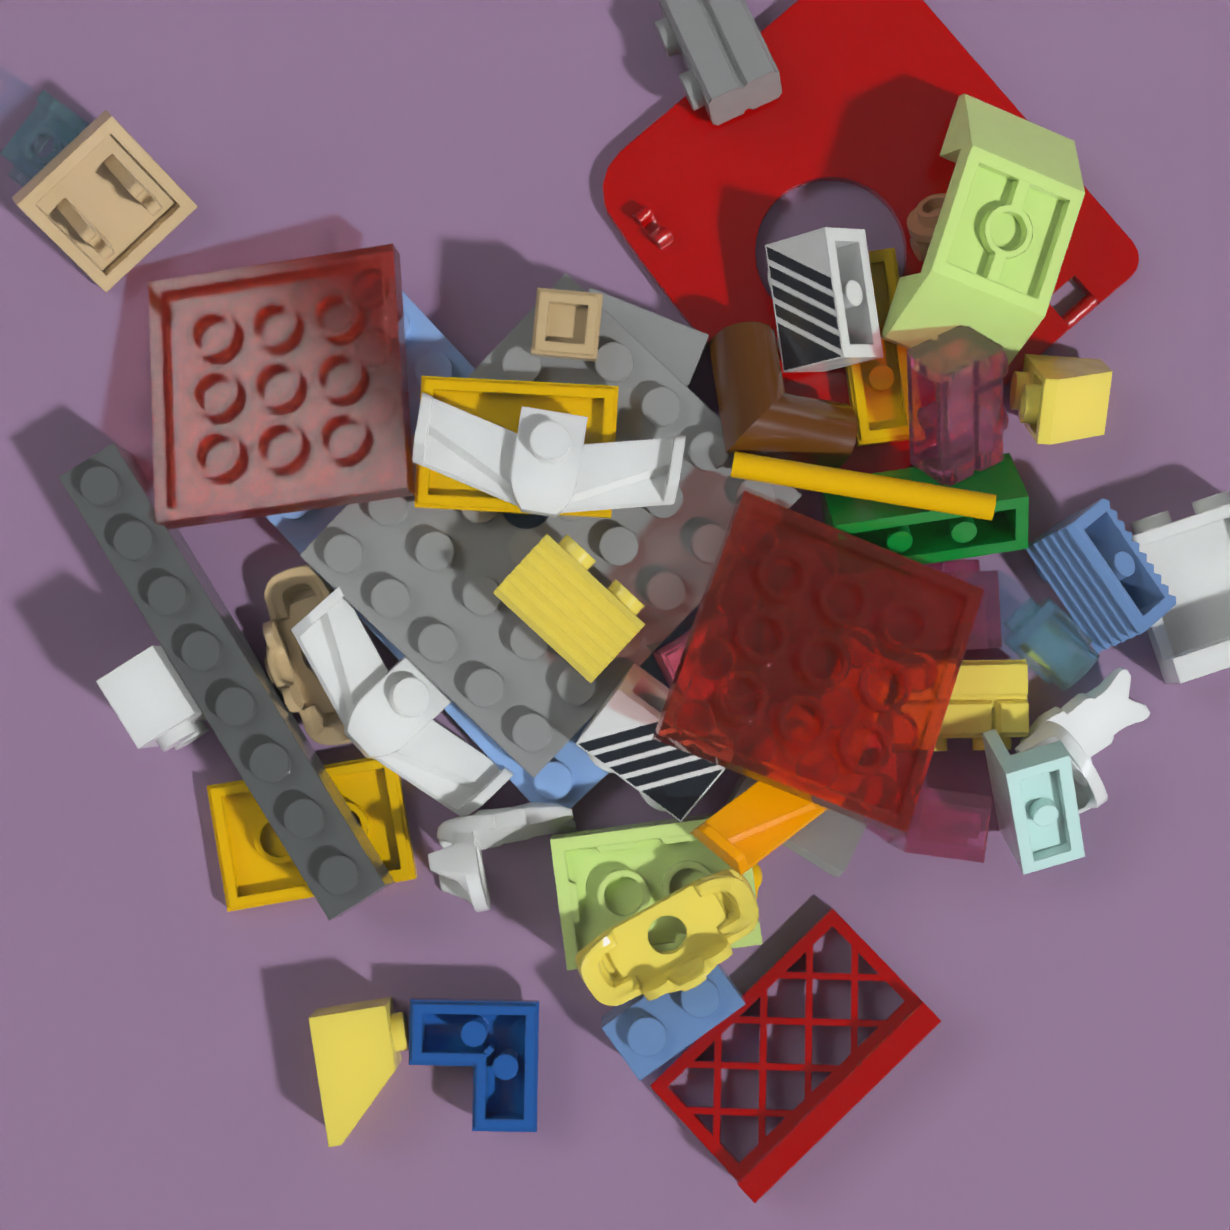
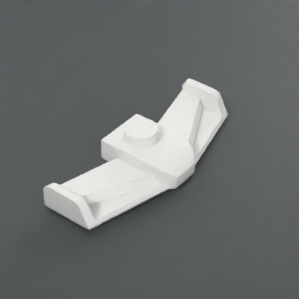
(546, 463)
(393, 710)

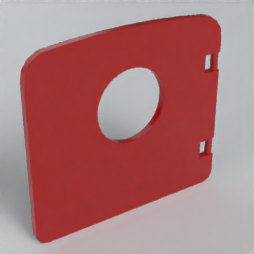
(859, 106)

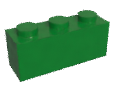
(935, 535)

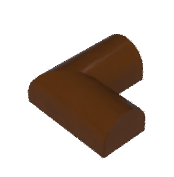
(760, 415)

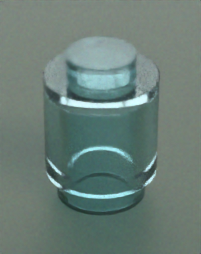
(1050, 642)

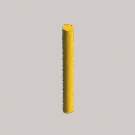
(863, 486)

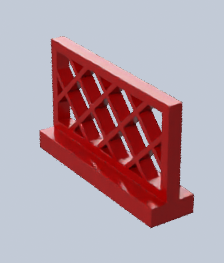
(833, 1096)

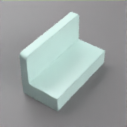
(1035, 803)

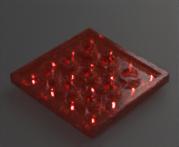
(279, 388)
(820, 664)

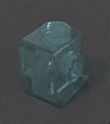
(46, 121)

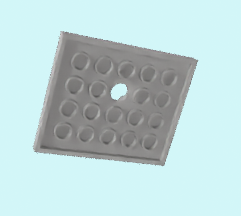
(434, 571)

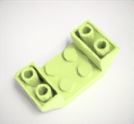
(996, 232)

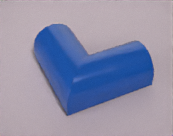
(496, 1040)

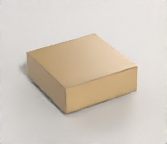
(567, 324)

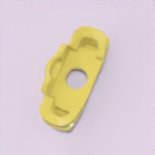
(626, 965)

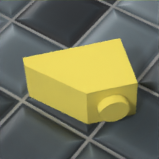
(354, 1058)

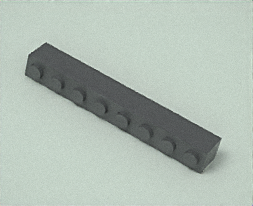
(227, 682)

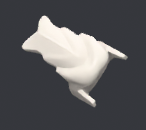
(1086, 728)
(464, 837)

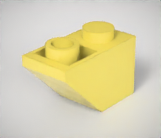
(1061, 397)

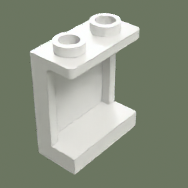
(1196, 566)

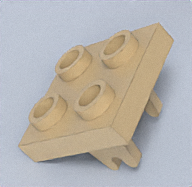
(104, 201)

